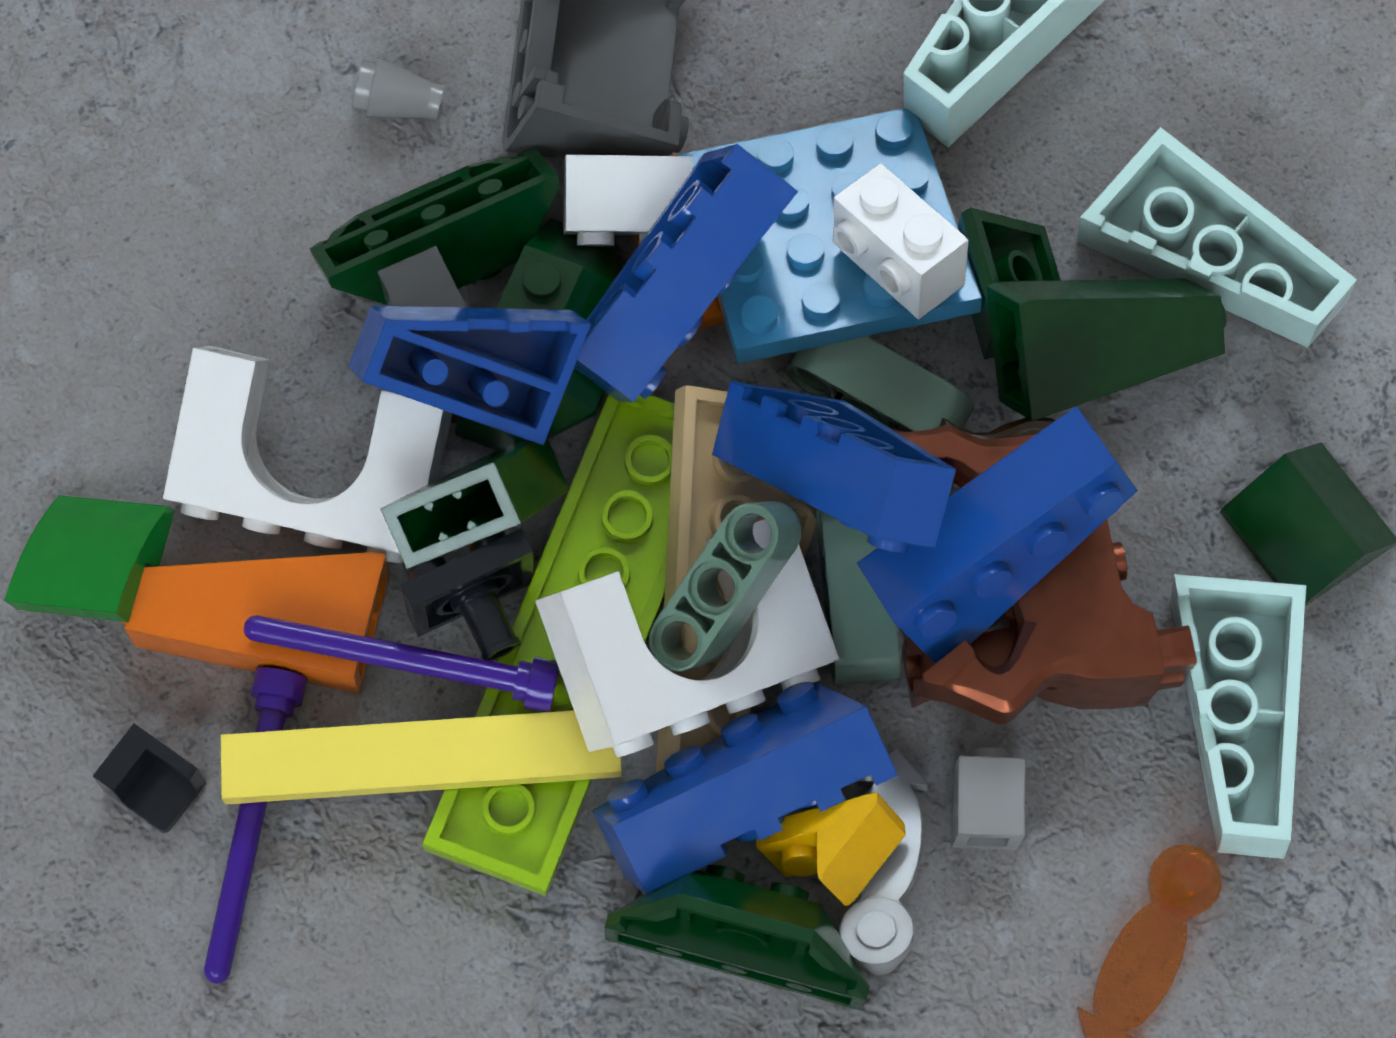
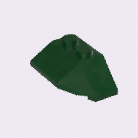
(471, 215)
(554, 276)
(745, 933)

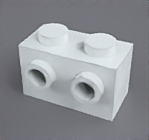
(618, 194)
(900, 241)

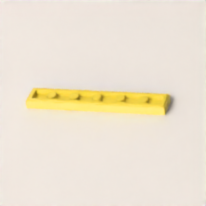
(409, 757)

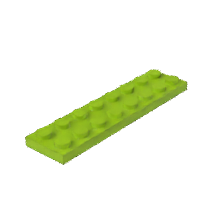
(606, 525)

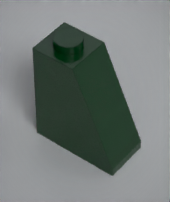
(475, 501)

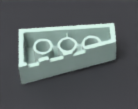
(980, 55)
(1192, 223)
(1245, 704)

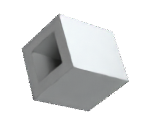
(988, 800)

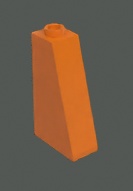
(204, 606)

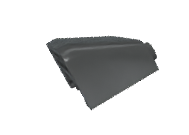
(594, 79)

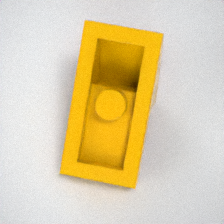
(839, 844)

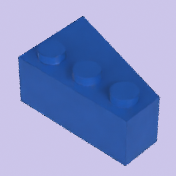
(474, 361)

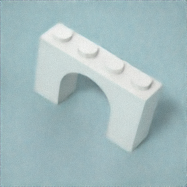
(220, 467)
(628, 694)

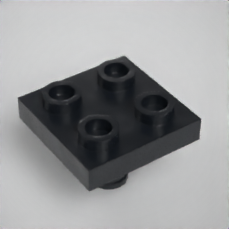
(471, 589)

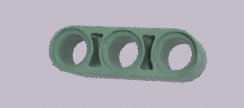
(880, 385)
(698, 598)
(854, 614)

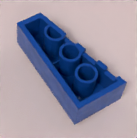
(836, 463)
(742, 784)

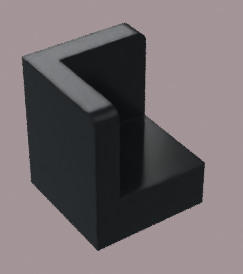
(149, 779)

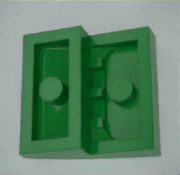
(89, 557)

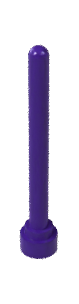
(529, 681)
(276, 697)

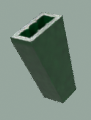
(1096, 337)

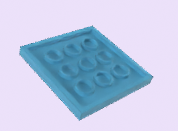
(798, 284)

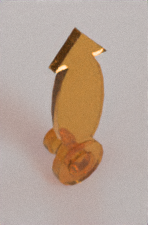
(1152, 944)

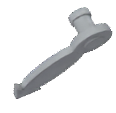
(877, 925)

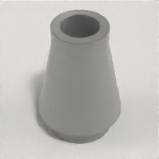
(395, 92)

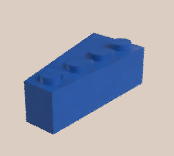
(680, 270)
(1001, 536)

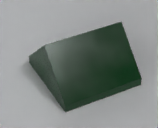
(1003, 252)
(1308, 522)

